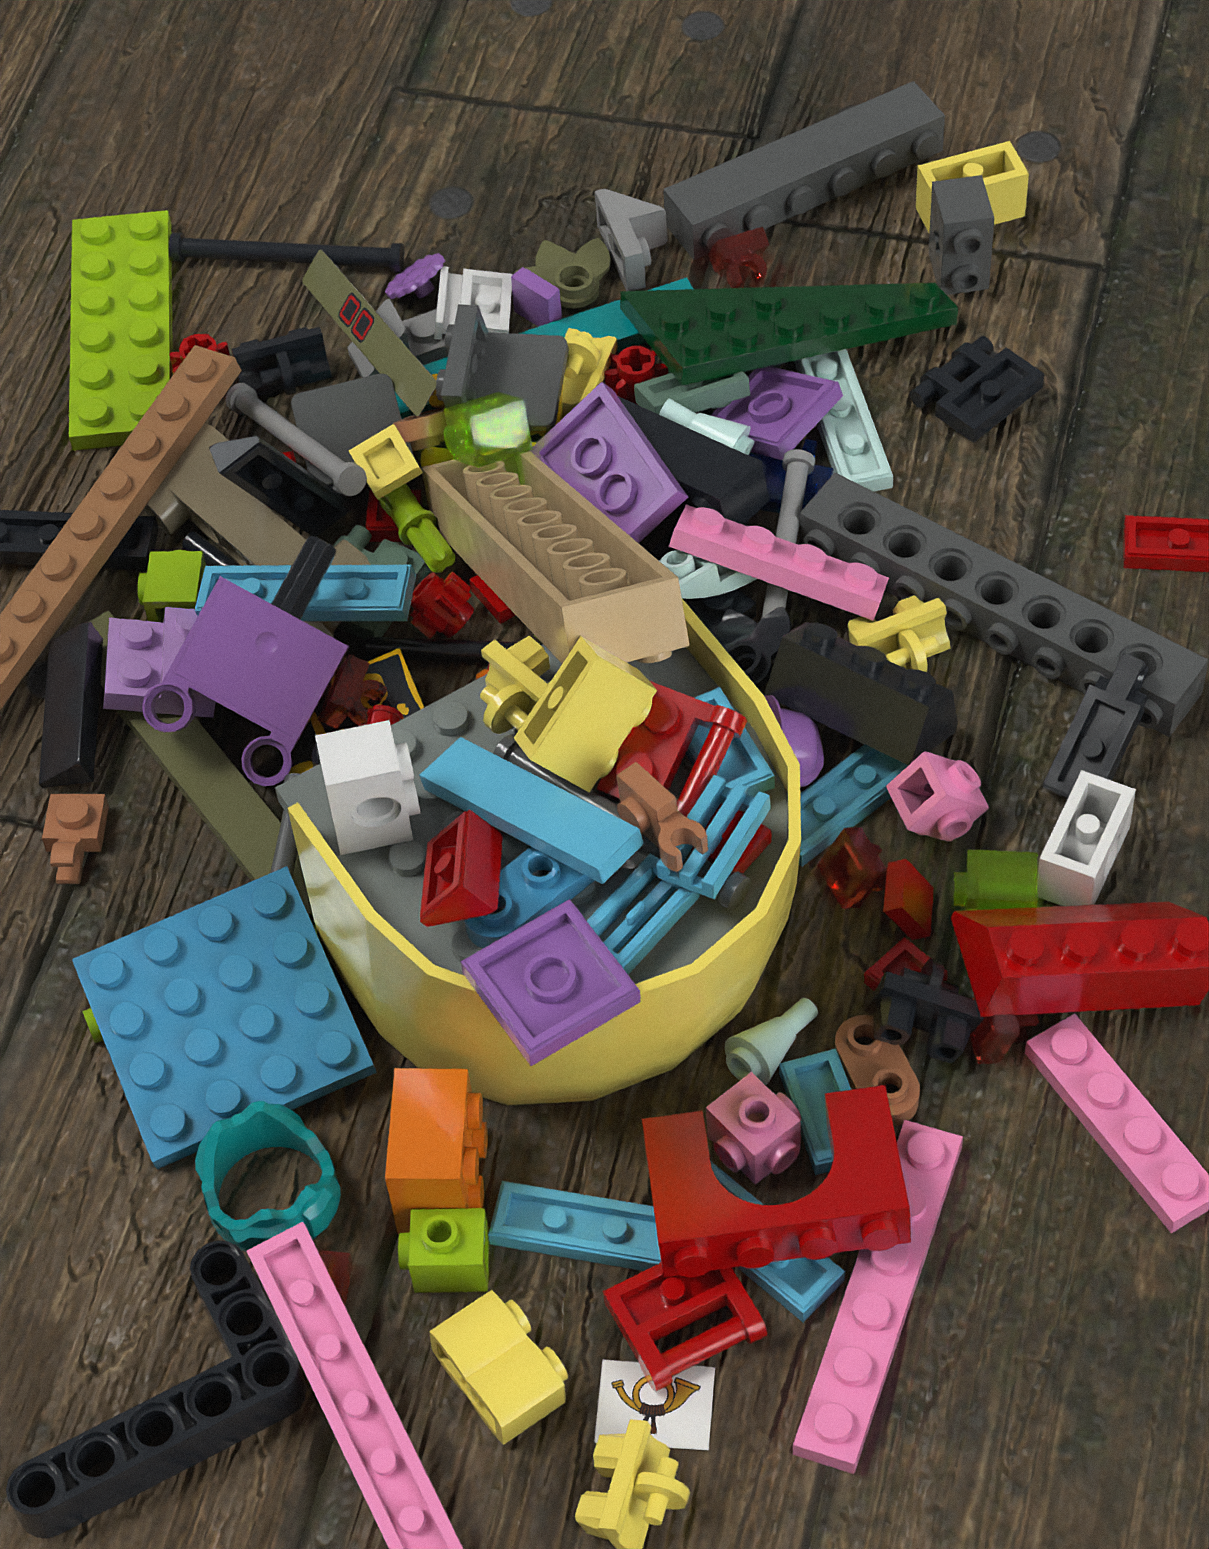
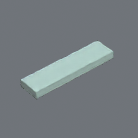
(848, 426)

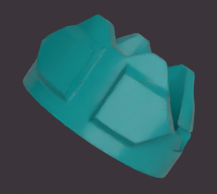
(258, 1128)

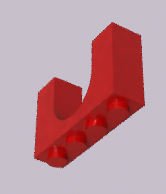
(853, 1209)

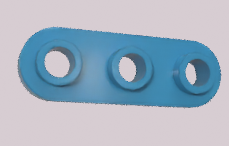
(526, 895)

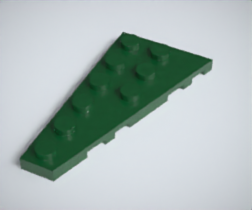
(745, 329)

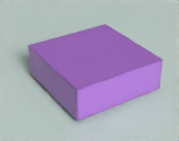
(535, 298)

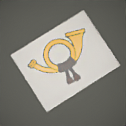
(677, 1413)

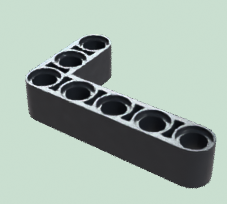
(174, 1410)

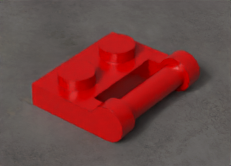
(665, 737)
(656, 1306)

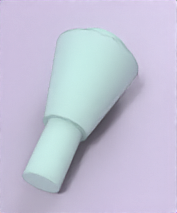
(724, 431)
(765, 1045)

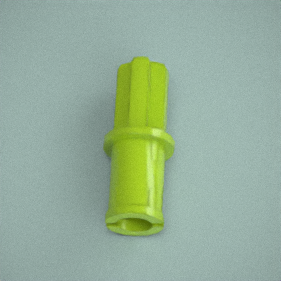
(418, 528)

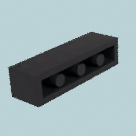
(704, 468)

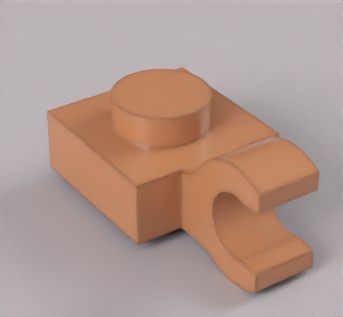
(655, 813)
(73, 827)

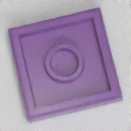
(781, 408)
(550, 982)

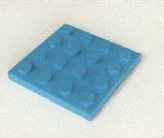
(222, 1014)

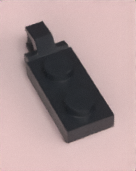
(1100, 727)

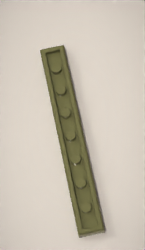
(211, 786)

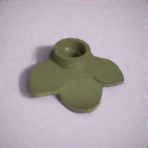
(573, 273)

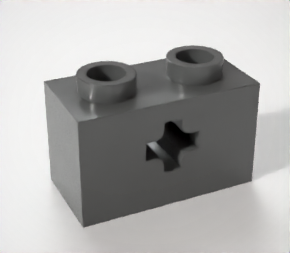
(961, 234)

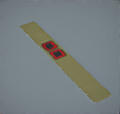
(369, 332)

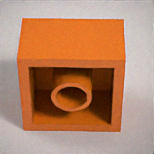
(434, 1143)

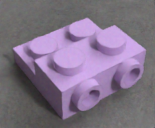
(140, 658)

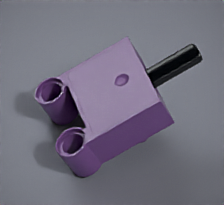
(258, 659)

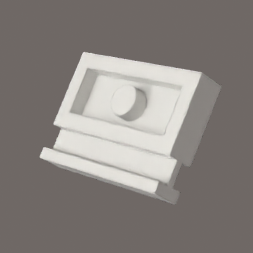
(475, 287)

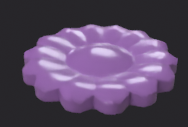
(416, 277)

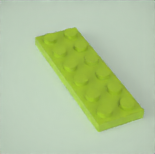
(118, 324)

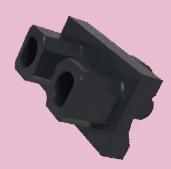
(283, 361)
(925, 1004)

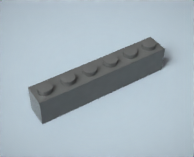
(805, 169)

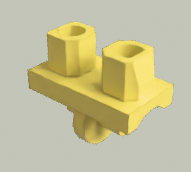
(585, 365)
(908, 635)
(513, 683)
(639, 1489)

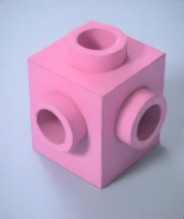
(938, 796)
(754, 1129)

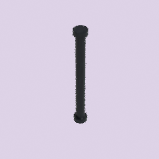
(285, 252)

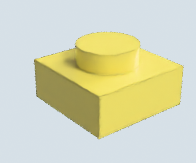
(386, 461)

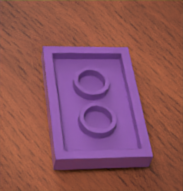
(611, 463)

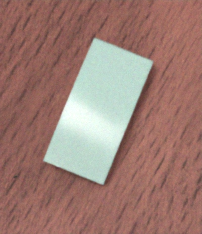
(701, 577)

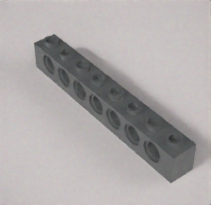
(1000, 600)

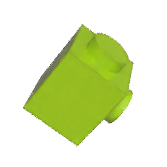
(170, 581)
(446, 1250)

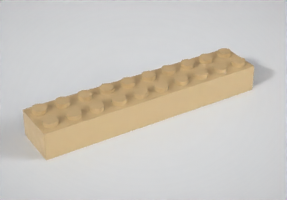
(557, 559)

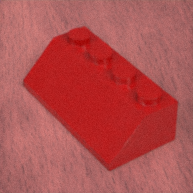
(1084, 957)

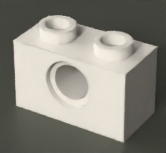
(368, 786)
(1085, 841)

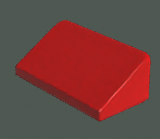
(461, 871)

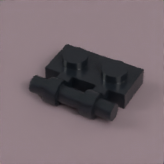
(984, 398)

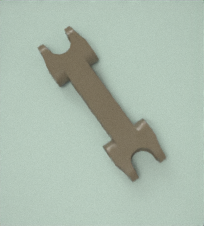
(232, 516)

